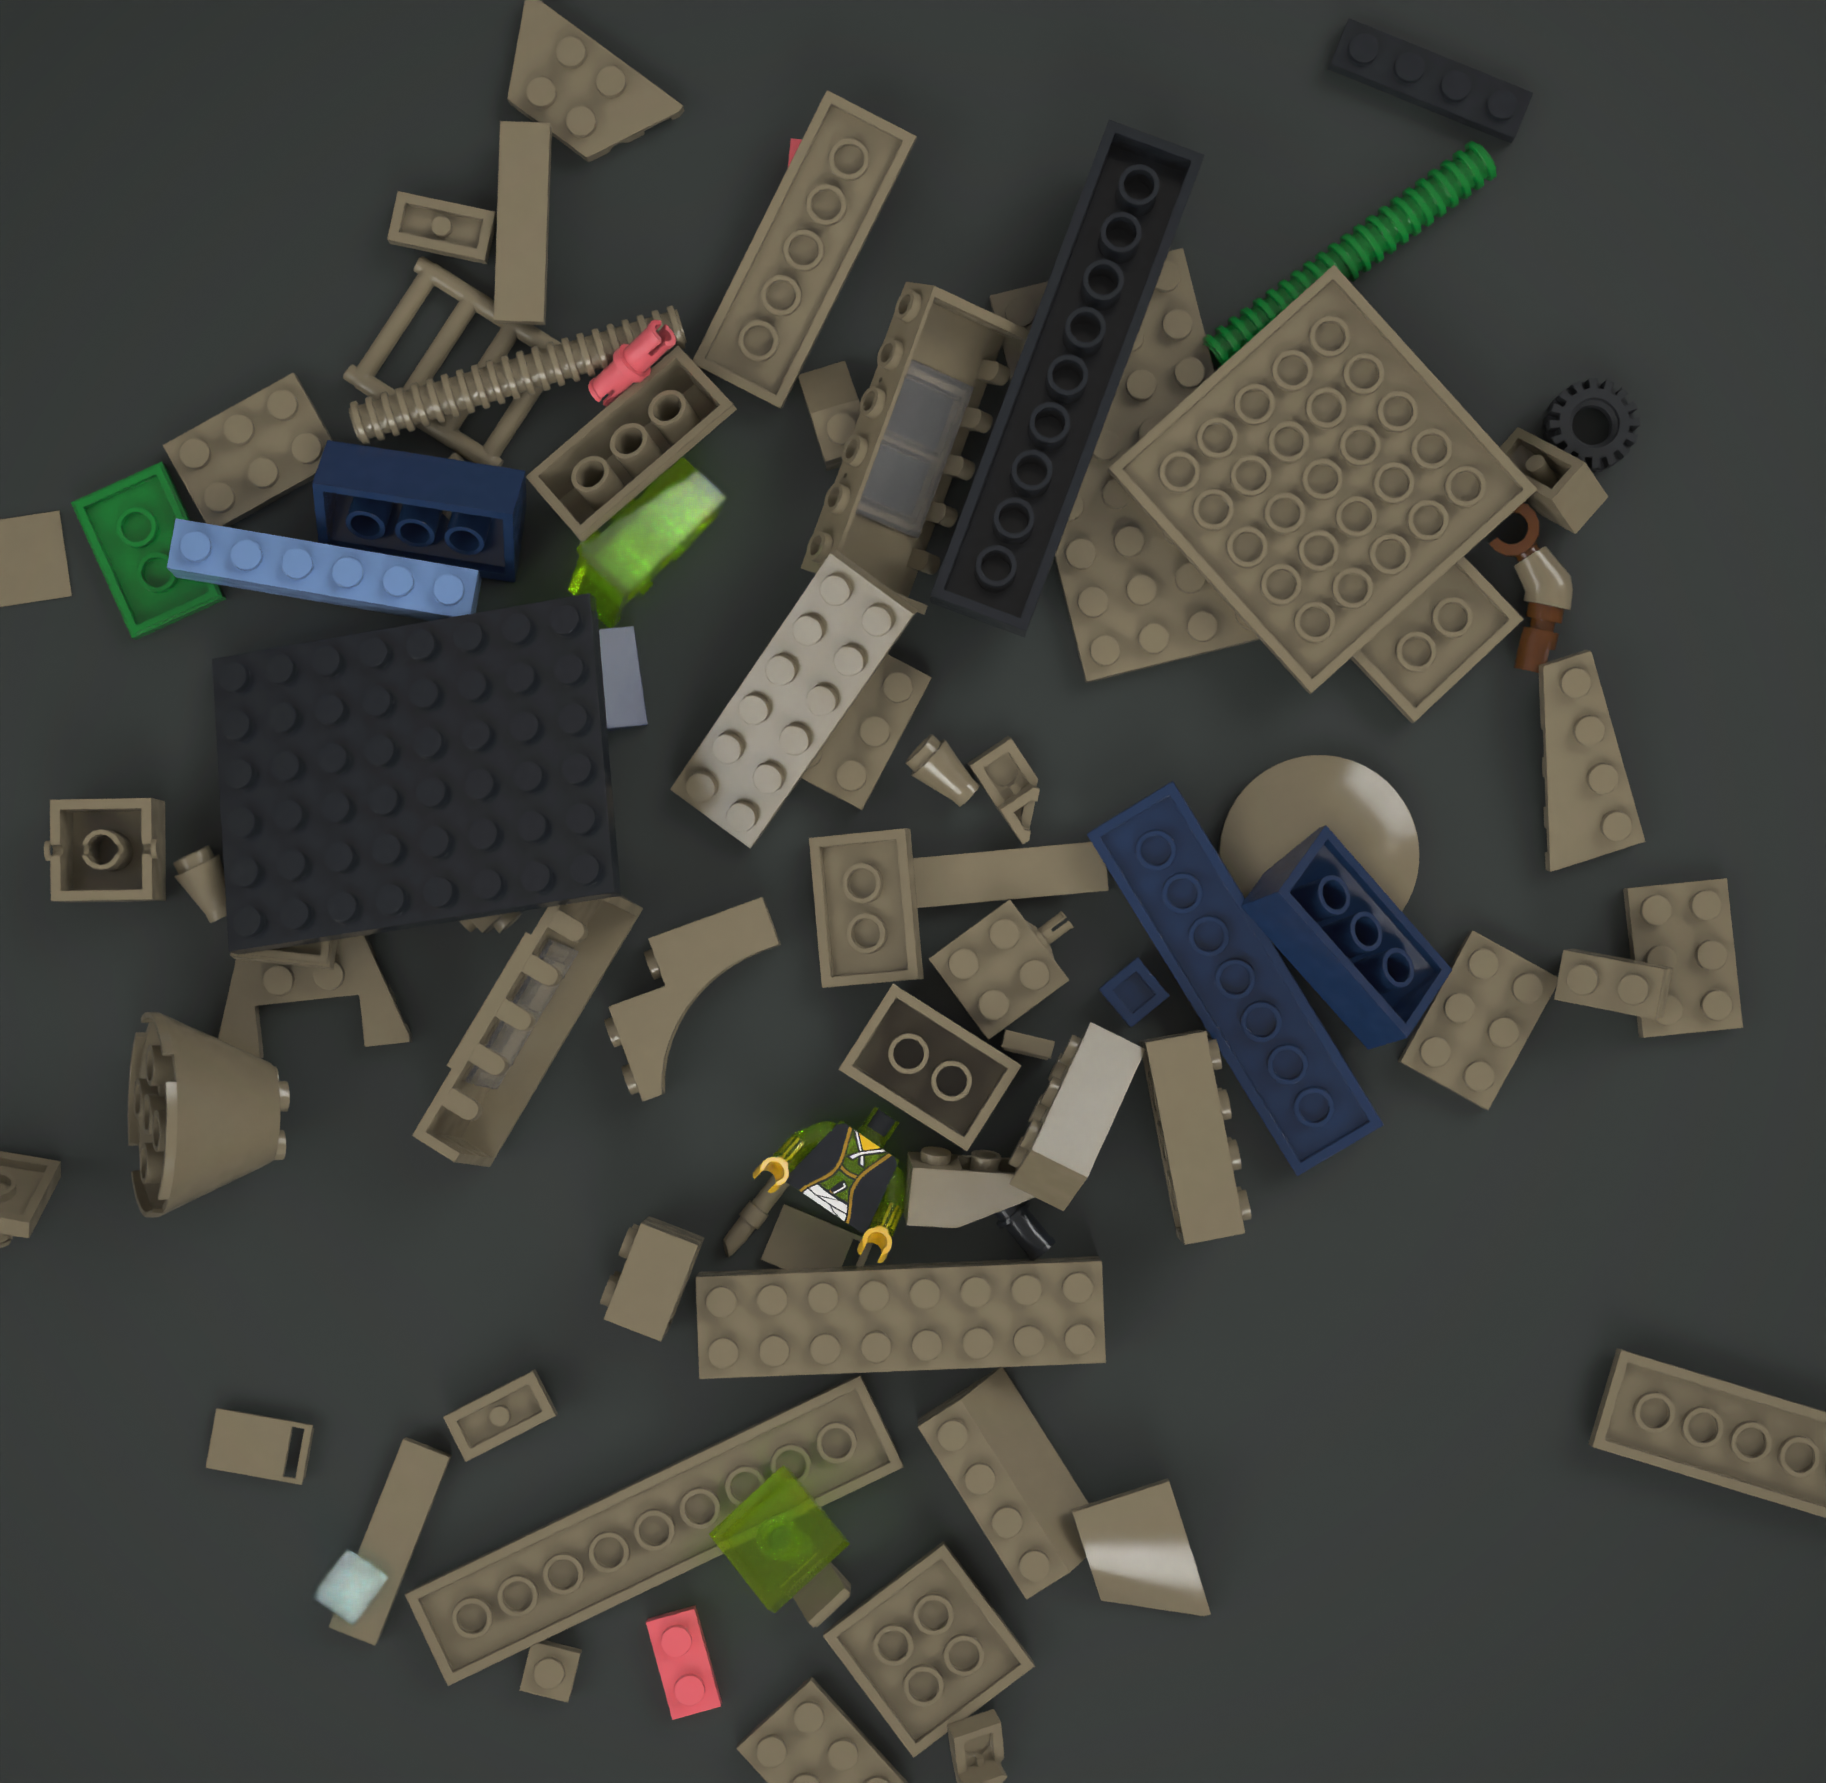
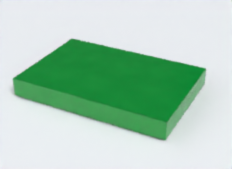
(131, 539)

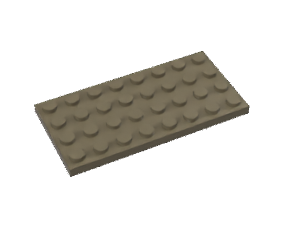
(1121, 577)

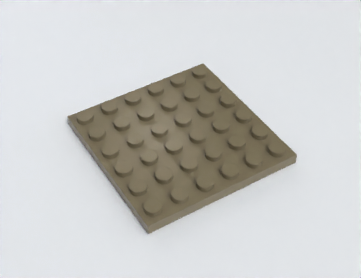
(1322, 479)

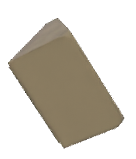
(823, 1595)

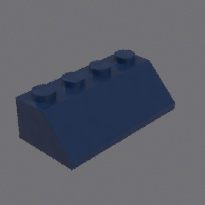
(397, 502)
(1347, 939)

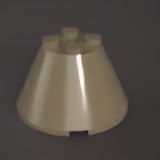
(198, 1114)

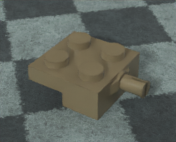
(1002, 967)

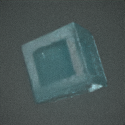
(350, 1587)

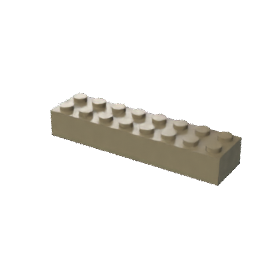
(900, 1317)

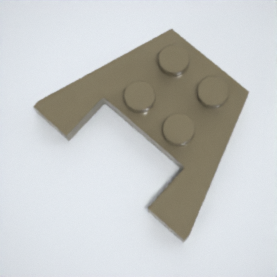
(271, 983)

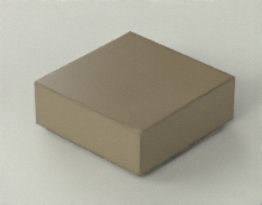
(1027, 1044)

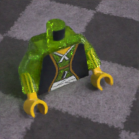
(846, 1174)

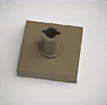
(24, 1193)

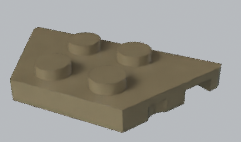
(581, 86)

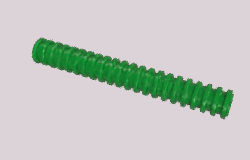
(1365, 244)

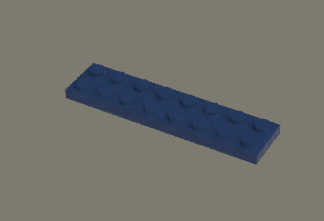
(1235, 978)

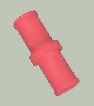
(632, 362)

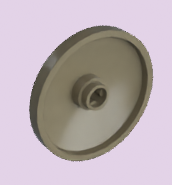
(1317, 791)

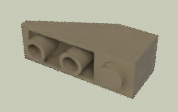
(956, 1188)

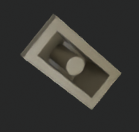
(832, 409)
(1565, 484)

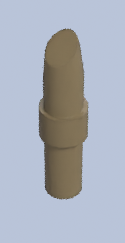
(752, 1216)

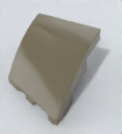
(1141, 1550)

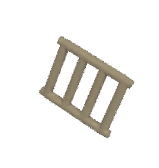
(470, 302)

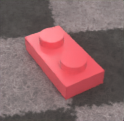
(684, 1662)

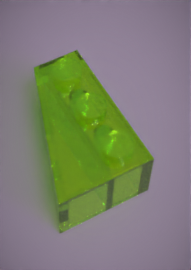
(645, 539)

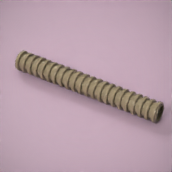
(501, 379)

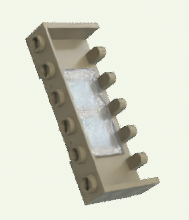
(912, 437)
(523, 1026)

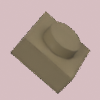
(551, 1670)

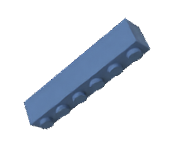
(321, 572)

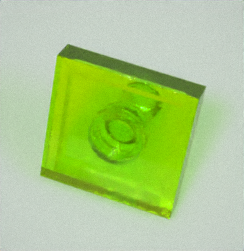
(779, 1539)

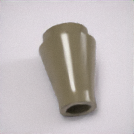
(941, 769)
(204, 880)

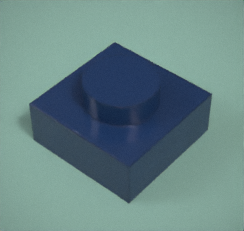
(1133, 992)

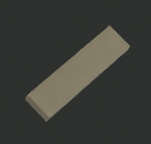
(522, 223)
(1009, 874)
(396, 1530)

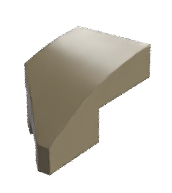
(1008, 784)
(977, 1748)

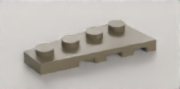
(1585, 779)

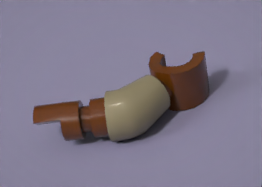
(1546, 589)

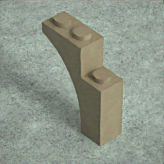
(688, 963)

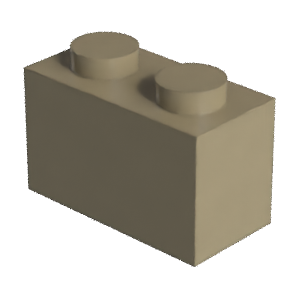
(1613, 983)

